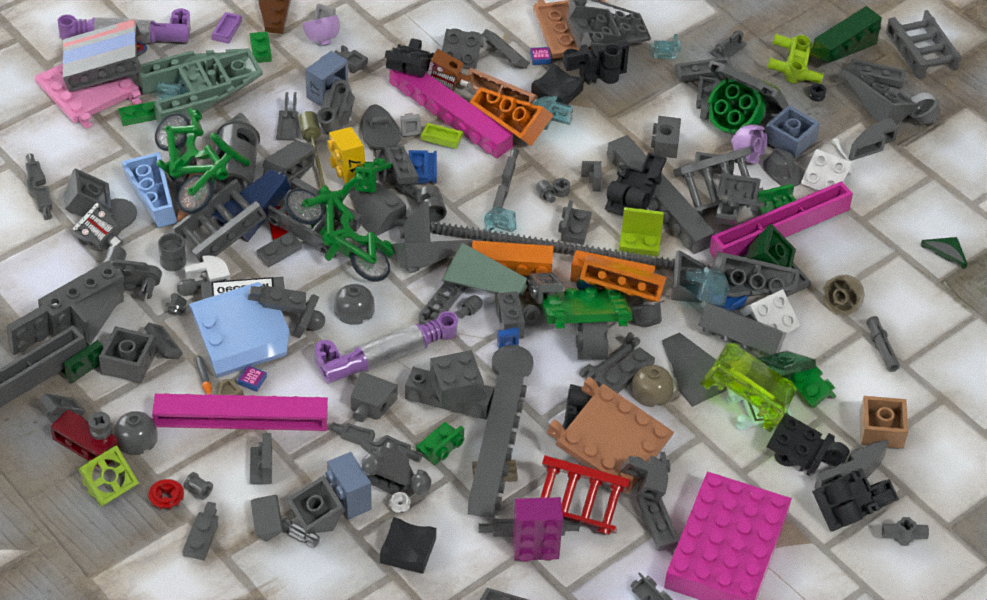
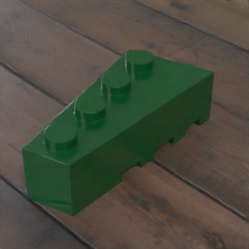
(848, 36)

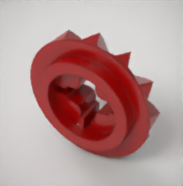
(166, 486)

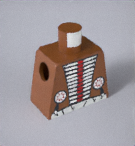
(447, 70)

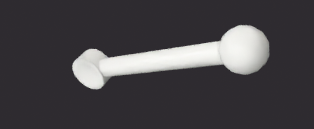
(835, 141)

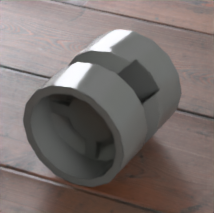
(437, 208)
(172, 251)

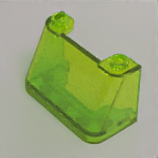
(752, 382)

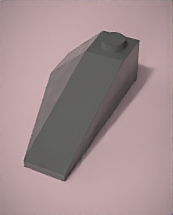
(426, 253)

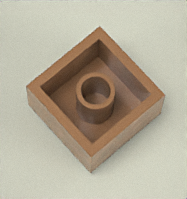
(883, 419)

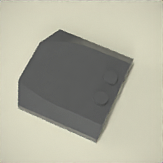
(771, 92)

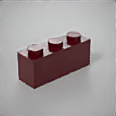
(74, 434)

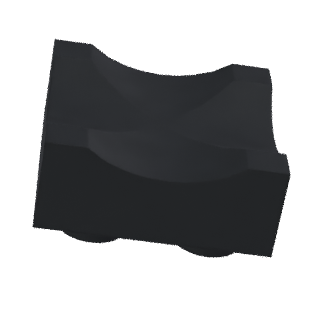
(559, 84)
(408, 546)

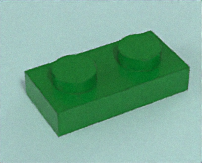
(260, 47)
(137, 113)

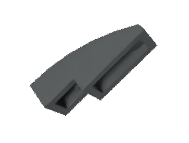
(873, 139)
(727, 215)

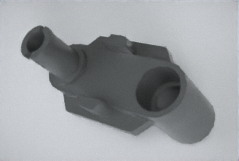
(336, 106)
(135, 273)

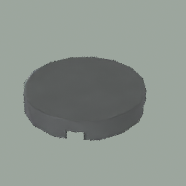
(512, 360)

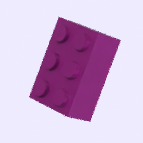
(537, 529)

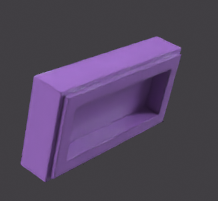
(226, 27)

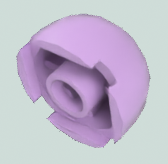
(322, 29)
(750, 136)

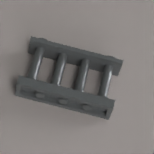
(913, 54)
(704, 166)
(230, 232)
(310, 236)

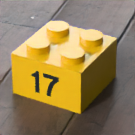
(346, 153)

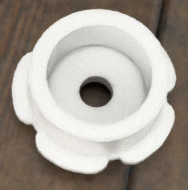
(399, 498)

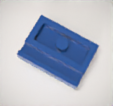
(425, 165)

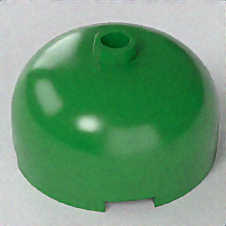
(728, 105)

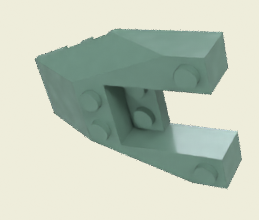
(207, 77)

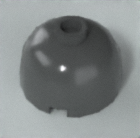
(354, 304)
(135, 432)

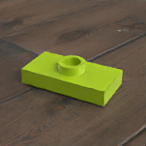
(442, 135)

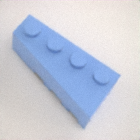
(151, 187)

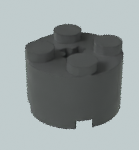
(592, 341)

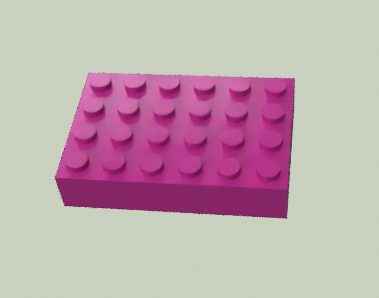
(727, 541)

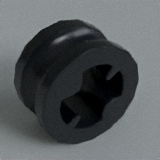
(814, 88)

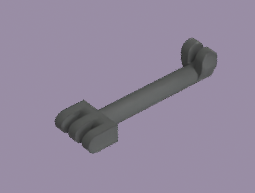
(597, 373)

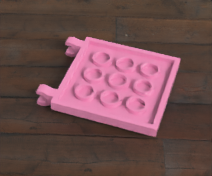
(87, 101)

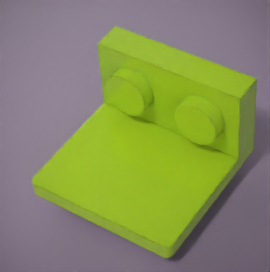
(641, 231)

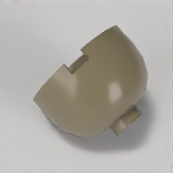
(843, 294)
(652, 386)

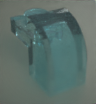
(562, 112)
(712, 287)

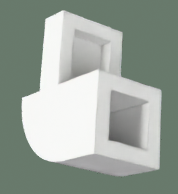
(210, 270)

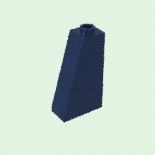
(266, 191)

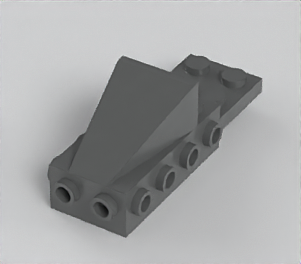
(80, 303)

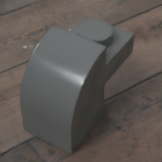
(651, 473)

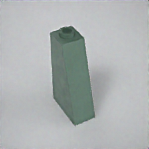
(482, 273)

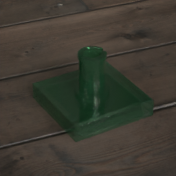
(788, 362)

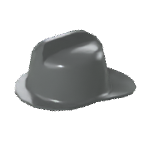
(927, 108)
(783, 168)
(647, 314)

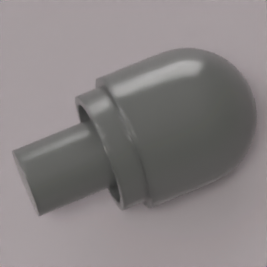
(546, 190)
(188, 287)
(470, 306)

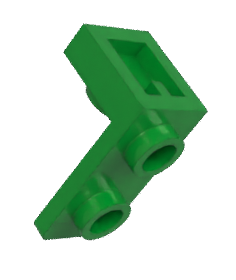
(369, 171)

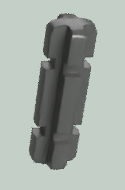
(299, 533)

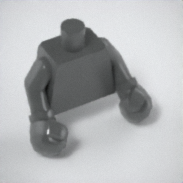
(392, 472)

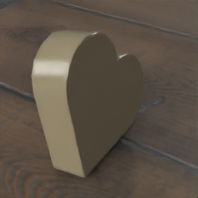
(229, 387)

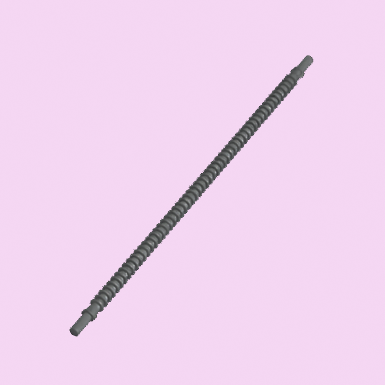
(500, 237)

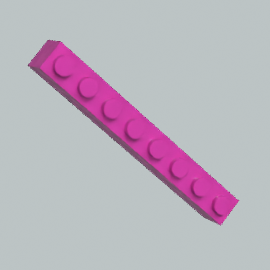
(454, 111)
(786, 219)
(240, 412)

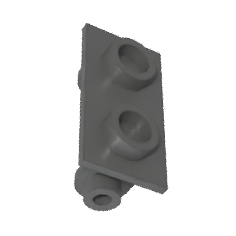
(729, 46)
(646, 587)

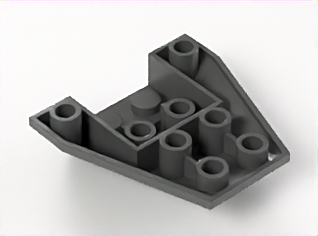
(602, 23)

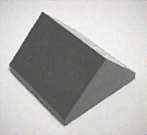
(683, 288)
(317, 506)

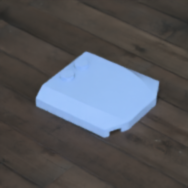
(239, 330)

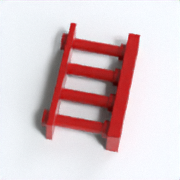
(596, 479)

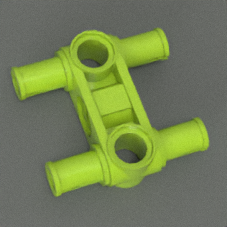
(795, 67)

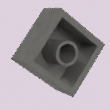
(128, 354)
(456, 378)

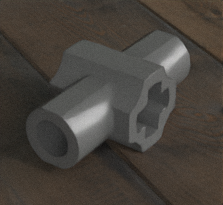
(905, 531)

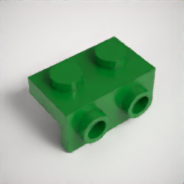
(775, 198)
(813, 386)

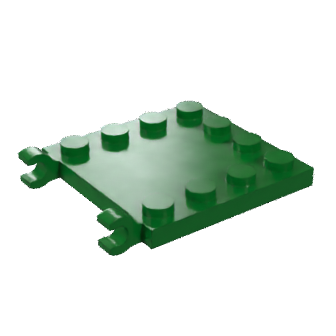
(586, 307)

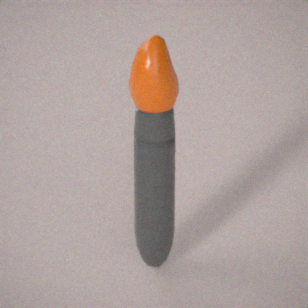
(206, 385)

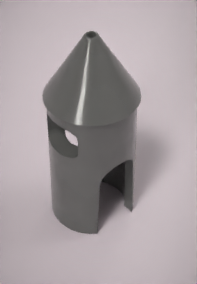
(244, 139)

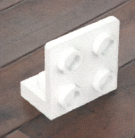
(826, 170)
(773, 311)

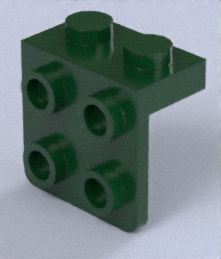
(82, 362)

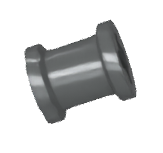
(198, 485)

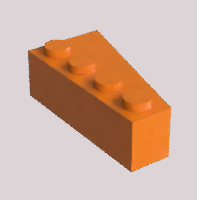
(517, 116)

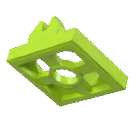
(121, 467)

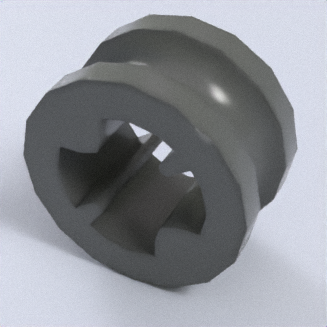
(561, 192)

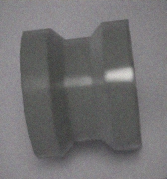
(100, 425)

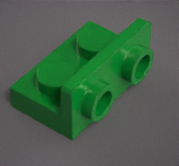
(441, 442)

